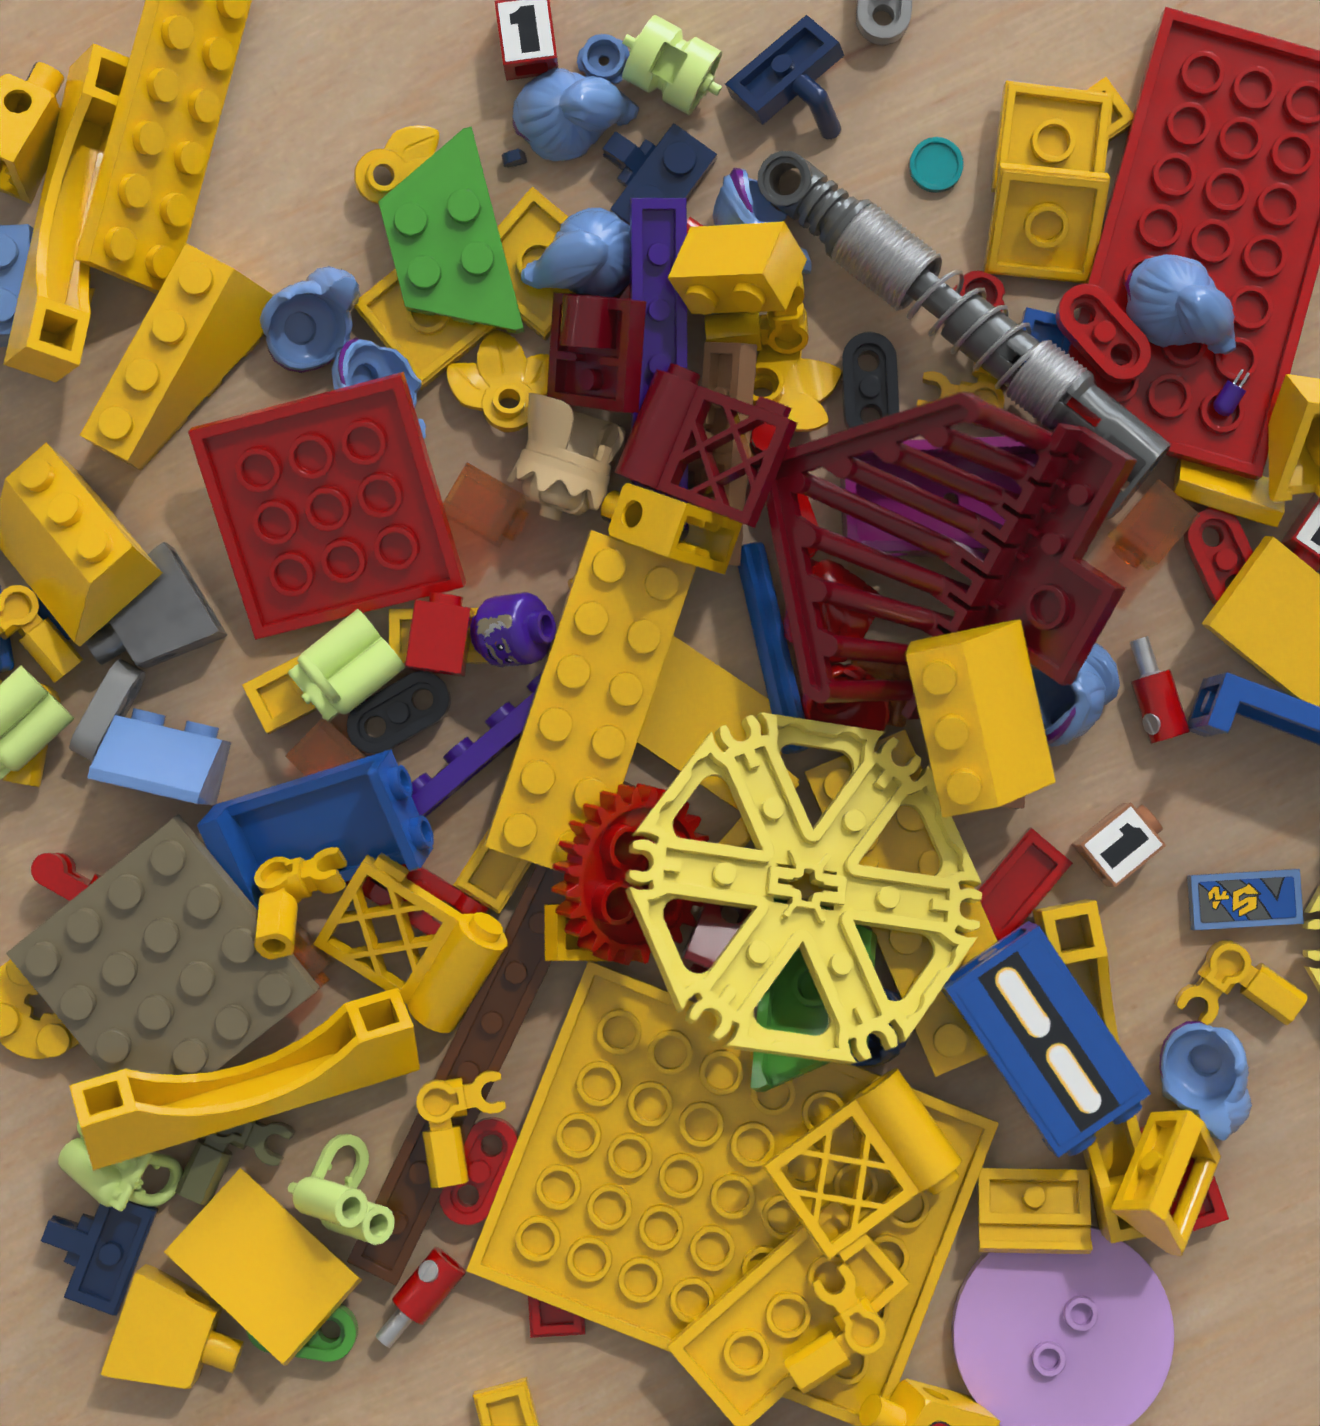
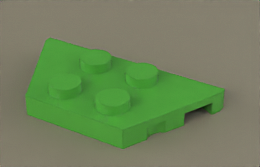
(450, 241)
(794, 1007)

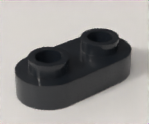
(869, 389)
(398, 711)

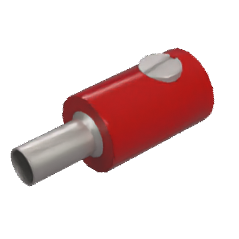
(1157, 696)
(422, 1294)

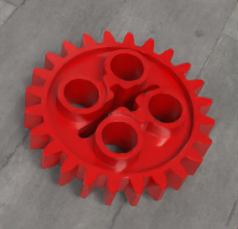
(598, 871)

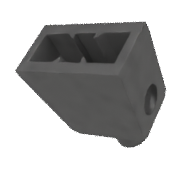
(162, 619)

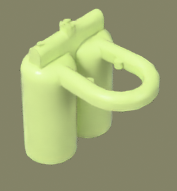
(345, 667)
(27, 720)
(117, 1182)
(344, 1206)

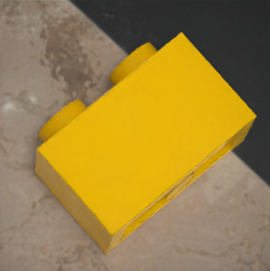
(737, 268)

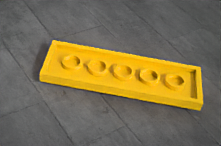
(161, 138)
(590, 695)
(908, 848)

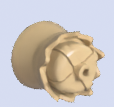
(565, 458)

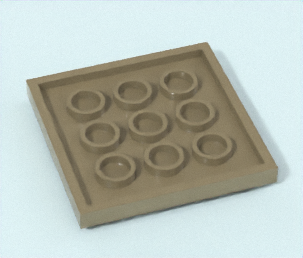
(161, 962)

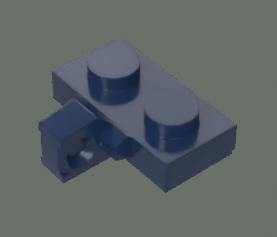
(658, 171)
(102, 1251)

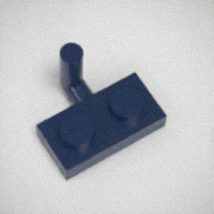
(788, 71)

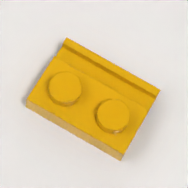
(1034, 1211)

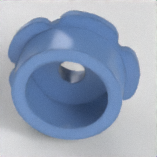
(603, 46)

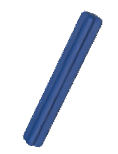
(770, 635)

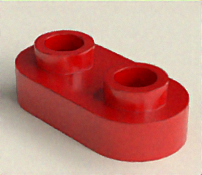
(1108, 330)
(1224, 559)
(483, 1170)

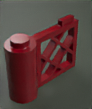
(672, 425)

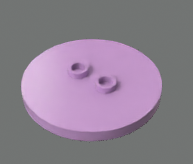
(1063, 1336)

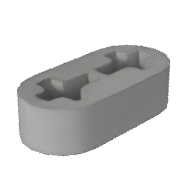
(111, 699)

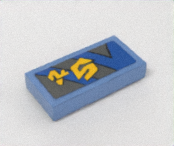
(1245, 899)

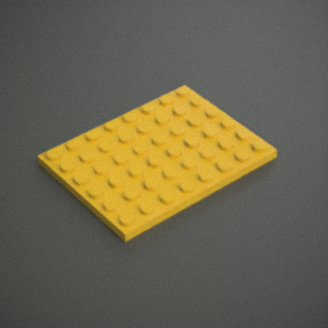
(649, 1188)

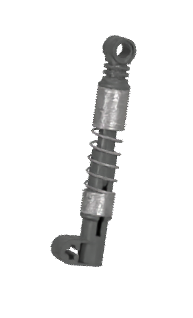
(907, 270)

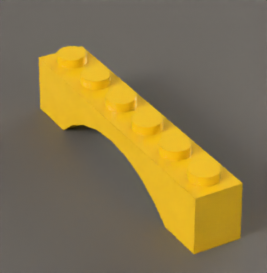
(54, 289)
(1080, 942)
(146, 1112)

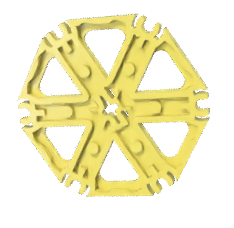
(774, 929)

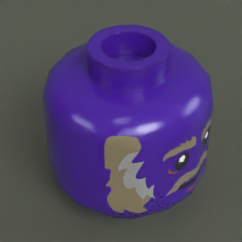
(512, 630)

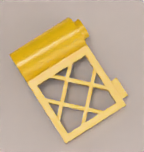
(455, 957)
(902, 1139)

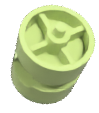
(674, 66)

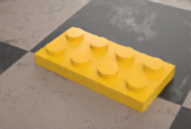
(774, 1312)

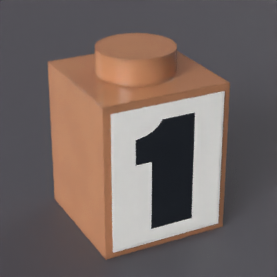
(1120, 843)

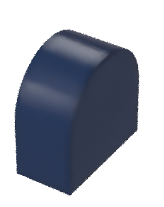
(514, 158)

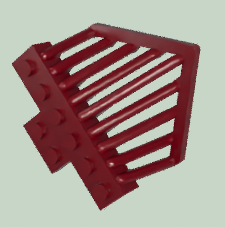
(1032, 559)

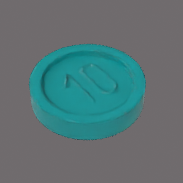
(936, 164)

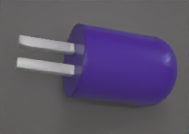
(1230, 396)

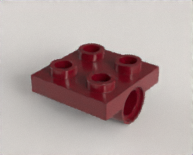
(596, 351)

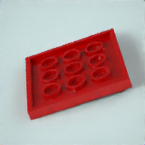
(328, 506)

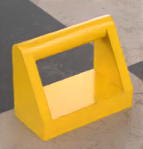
(1156, 1174)

